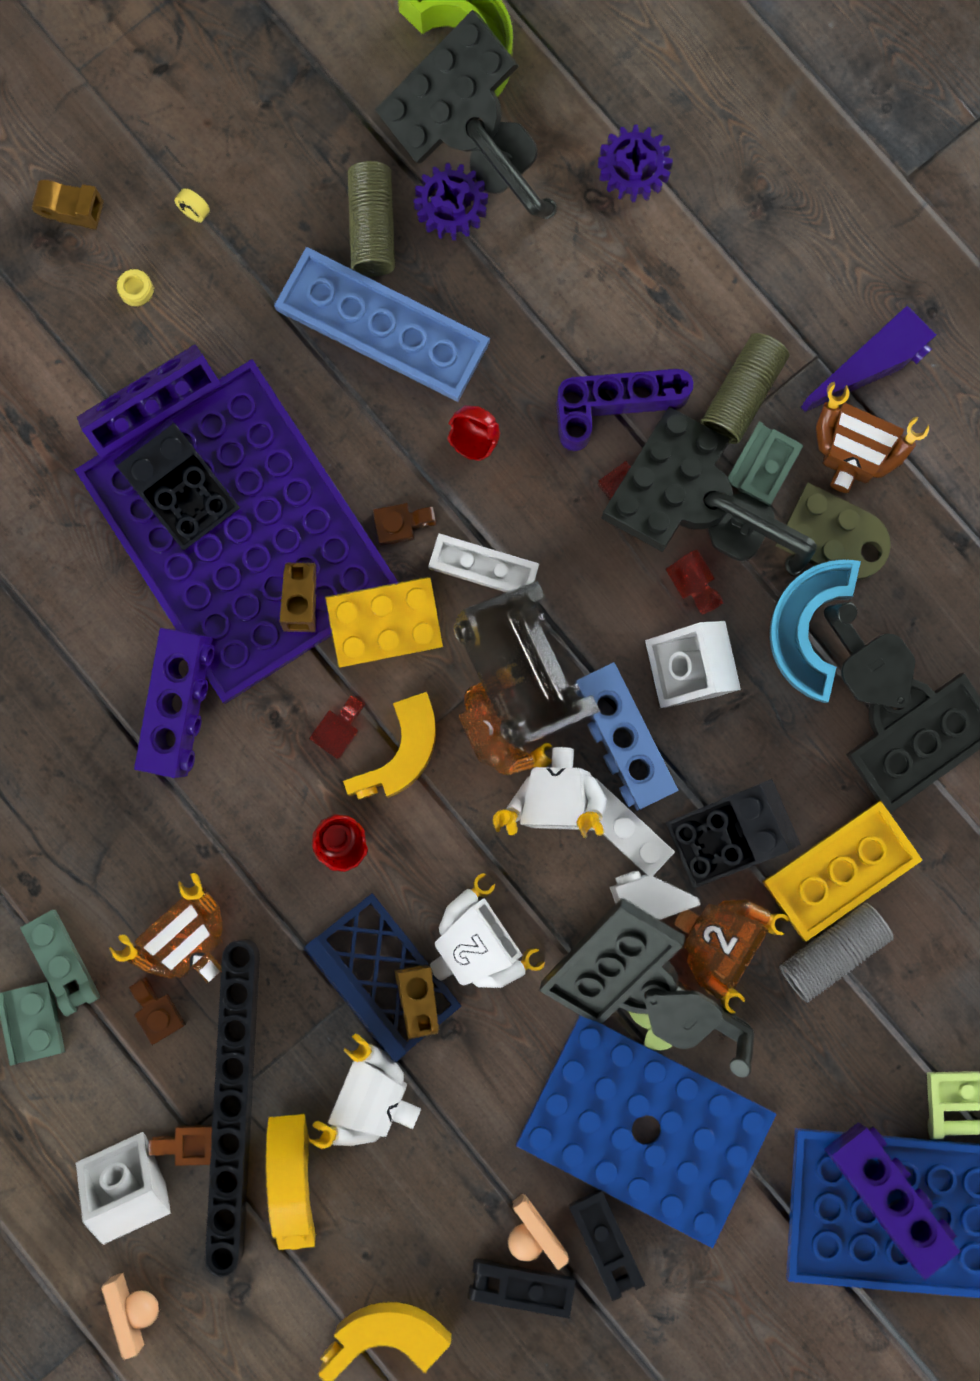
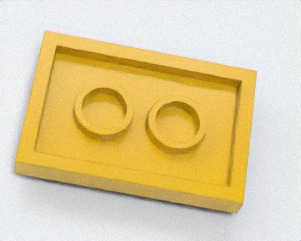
(384, 622)

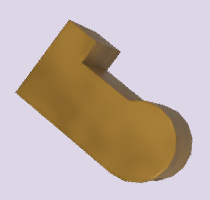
(68, 203)
(298, 598)
(417, 1000)

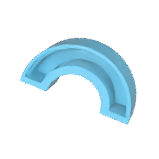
(791, 625)

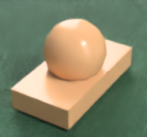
(534, 1236)
(129, 1314)

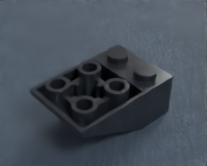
(176, 484)
(733, 833)

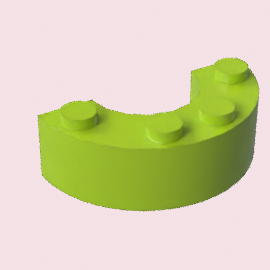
(438, 13)

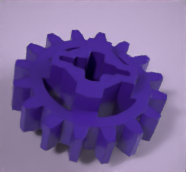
(619, 167)
(460, 190)

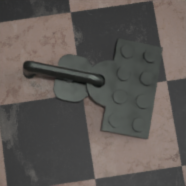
(446, 99)
(669, 489)
(921, 737)
(628, 967)

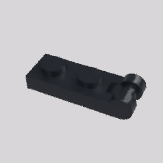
(606, 1243)
(522, 1288)

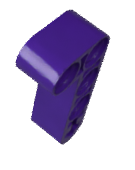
(625, 401)

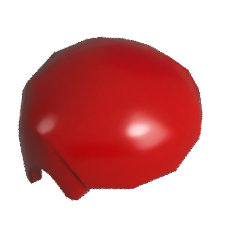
(473, 432)
(339, 843)

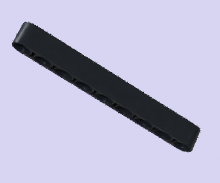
(224, 1121)

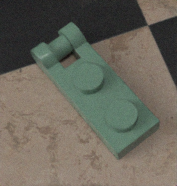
(60, 961)

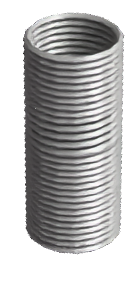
(827, 960)

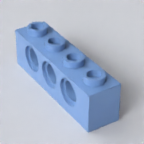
(658, 783)

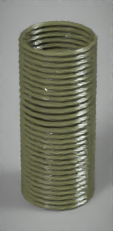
(369, 219)
(745, 388)

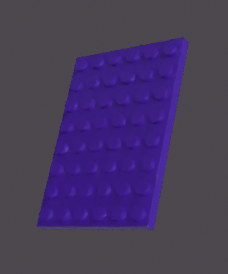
(234, 574)

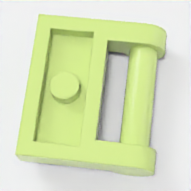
(952, 1093)

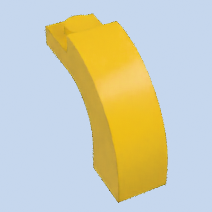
(413, 755)
(288, 1182)
(386, 1325)

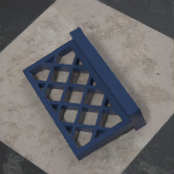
(352, 990)

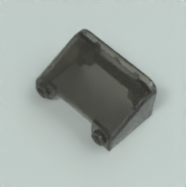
(520, 667)

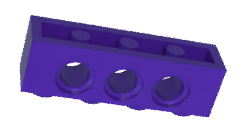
(148, 400)
(159, 716)
(927, 1250)

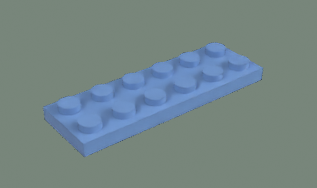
(382, 324)

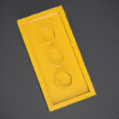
(842, 871)

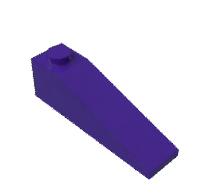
(887, 352)

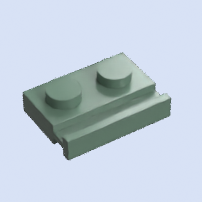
(764, 463)
(30, 1023)

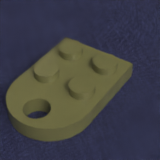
(838, 530)

